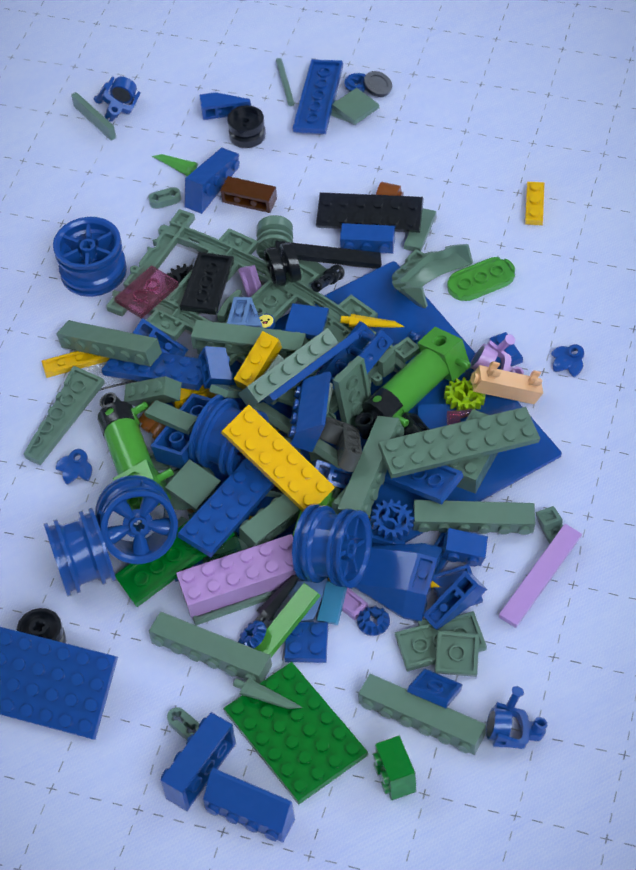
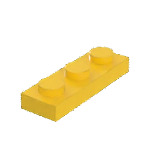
(534, 203)

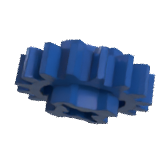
(391, 520)

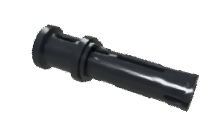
(328, 278)

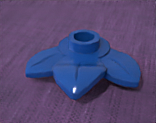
(567, 360)
(74, 468)

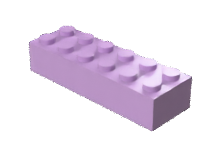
(237, 576)

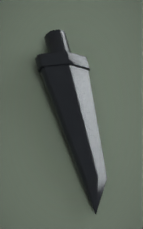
(271, 606)

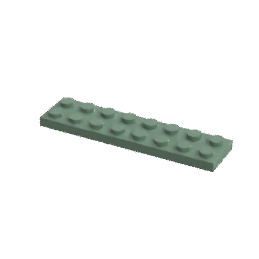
(458, 442)

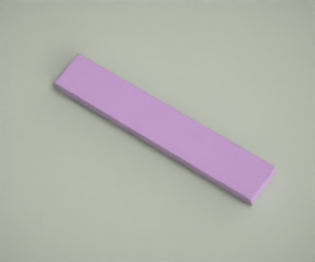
(540, 575)

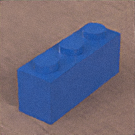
(368, 237)

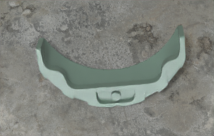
(417, 272)

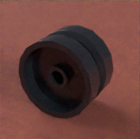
(246, 126)
(282, 264)
(42, 623)

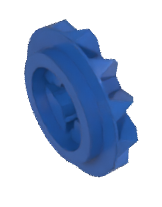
(353, 79)
(368, 626)
(258, 630)

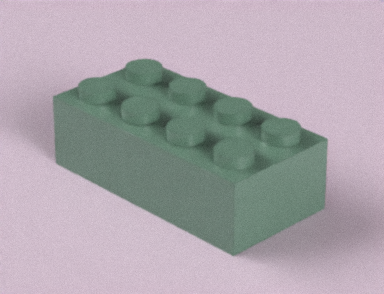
(474, 469)

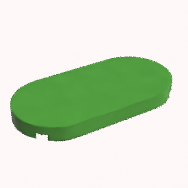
(481, 279)

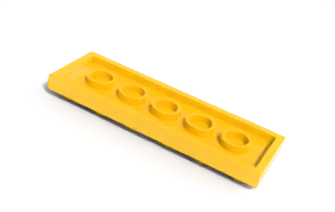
(277, 459)

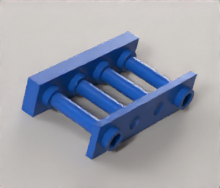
(371, 353)

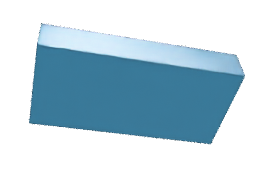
(332, 604)

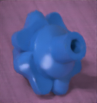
(416, 337)

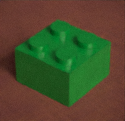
(395, 768)

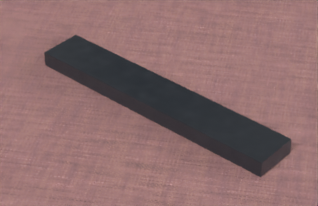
(335, 255)

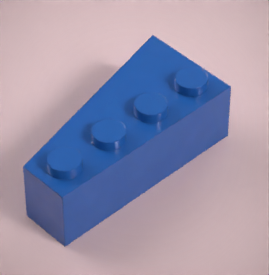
(209, 178)

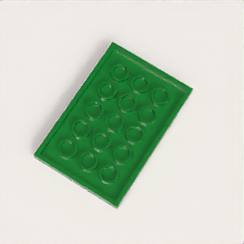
(299, 745)

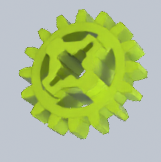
(461, 395)

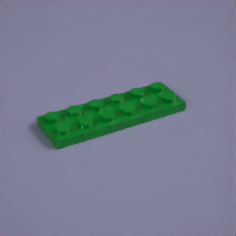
(147, 579)

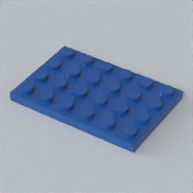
(53, 683)

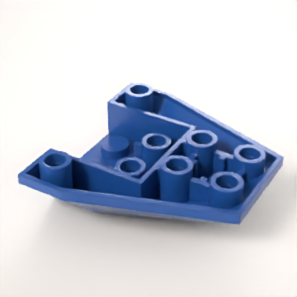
(401, 577)

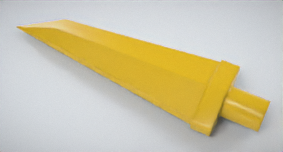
(354, 319)

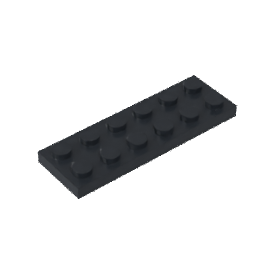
(369, 209)

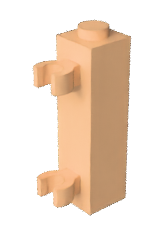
(507, 384)

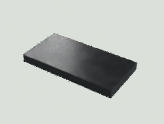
(207, 283)

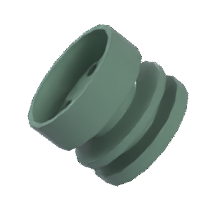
(272, 229)

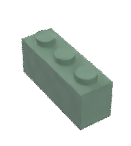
(161, 389)
(269, 522)

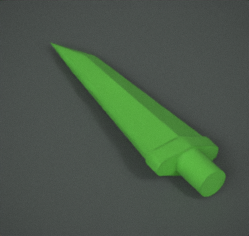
(183, 166)

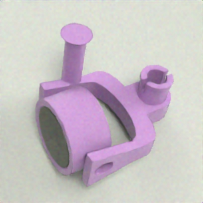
(489, 353)

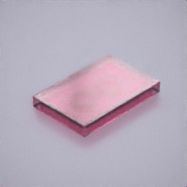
(146, 291)

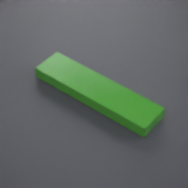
(288, 619)

